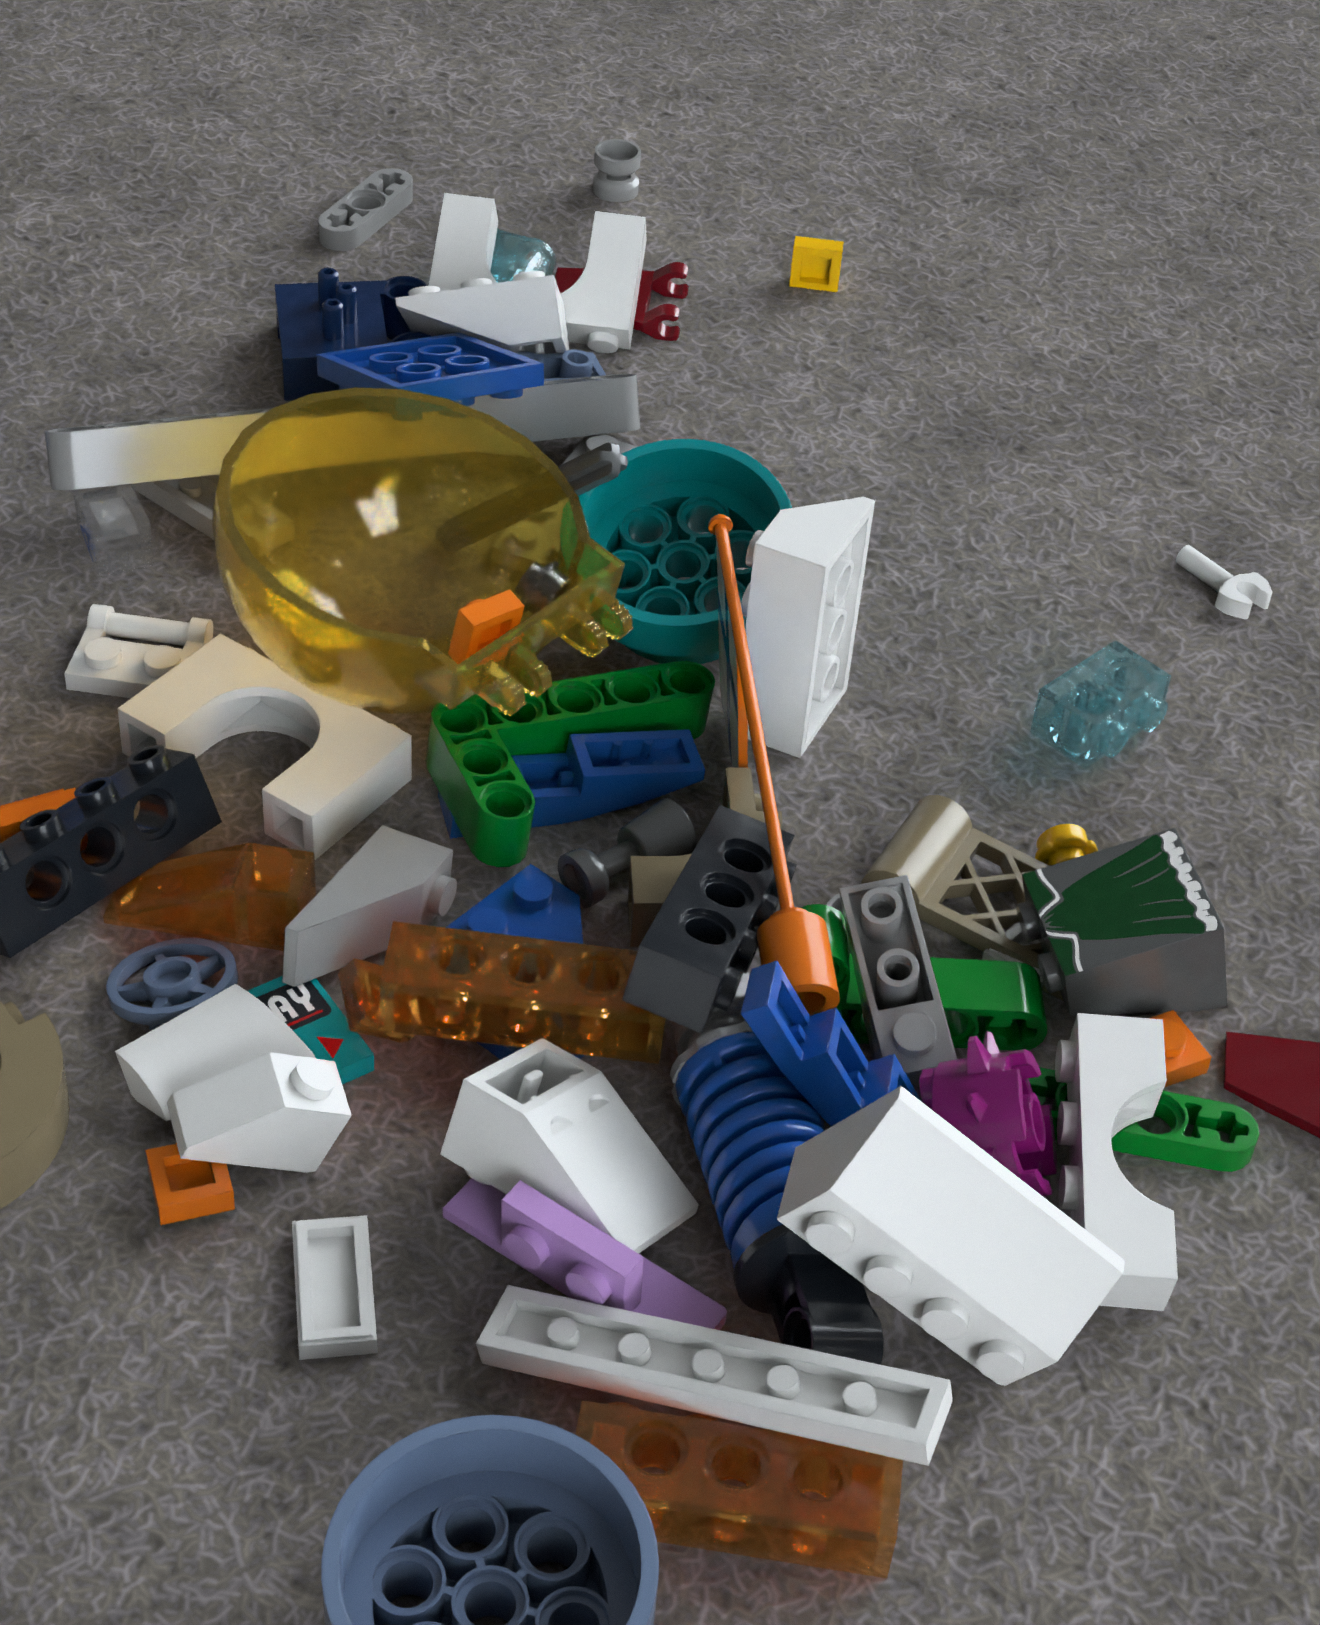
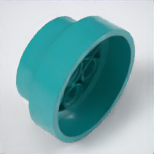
(668, 501)

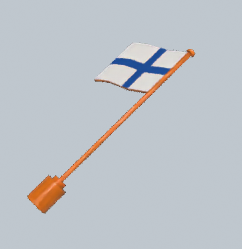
(791, 934)

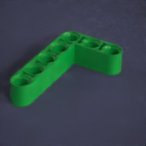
(475, 743)

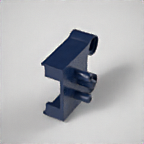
(335, 318)

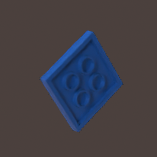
(438, 366)

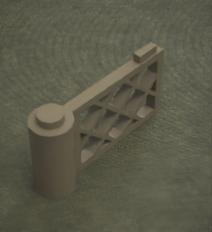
(934, 851)

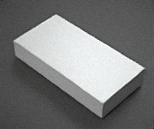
(334, 1287)

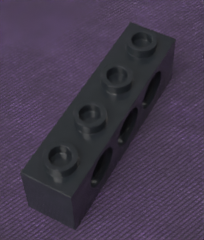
(171, 814)
(708, 923)

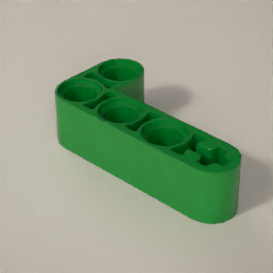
(973, 992)

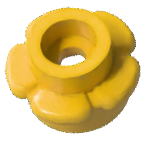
(1063, 844)

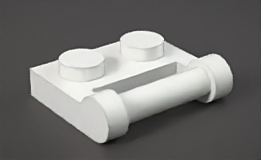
(127, 667)

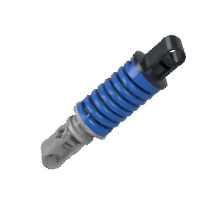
(745, 1136)

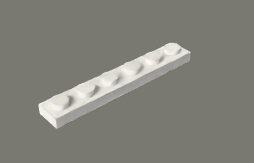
(718, 1373)

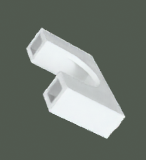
(597, 306)
(234, 690)

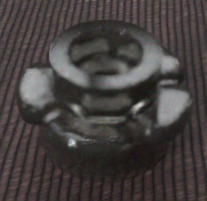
(541, 586)

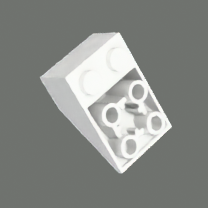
(508, 314)
(570, 1138)

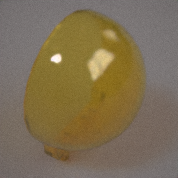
(377, 516)

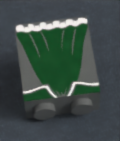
(1127, 930)

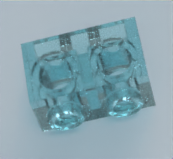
(1101, 704)

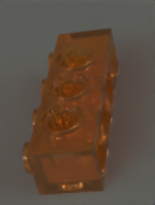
(514, 992)
(770, 1514)

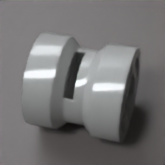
(616, 166)

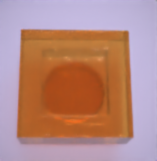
(361, 998)

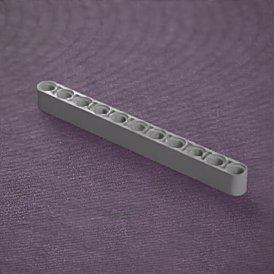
(198, 443)

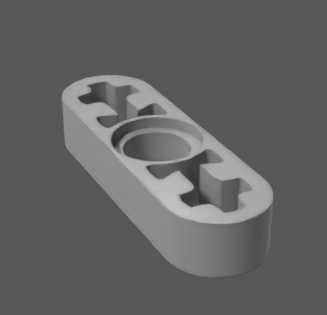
(365, 209)

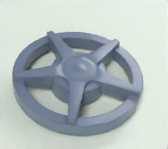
(169, 979)

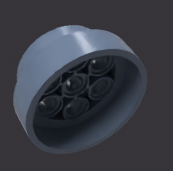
(520, 1493)

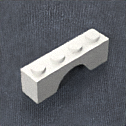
(1112, 1081)

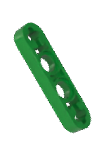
(1177, 1110)

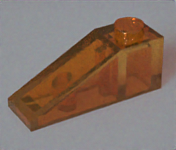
(220, 895)

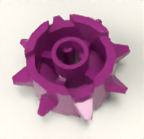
(995, 1108)

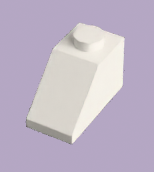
(262, 1114)

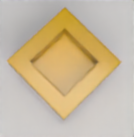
(816, 263)

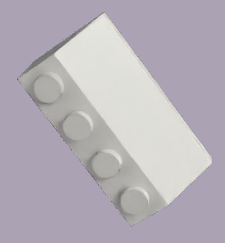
(804, 615)
(948, 1236)

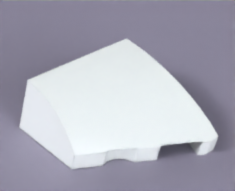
(203, 1043)

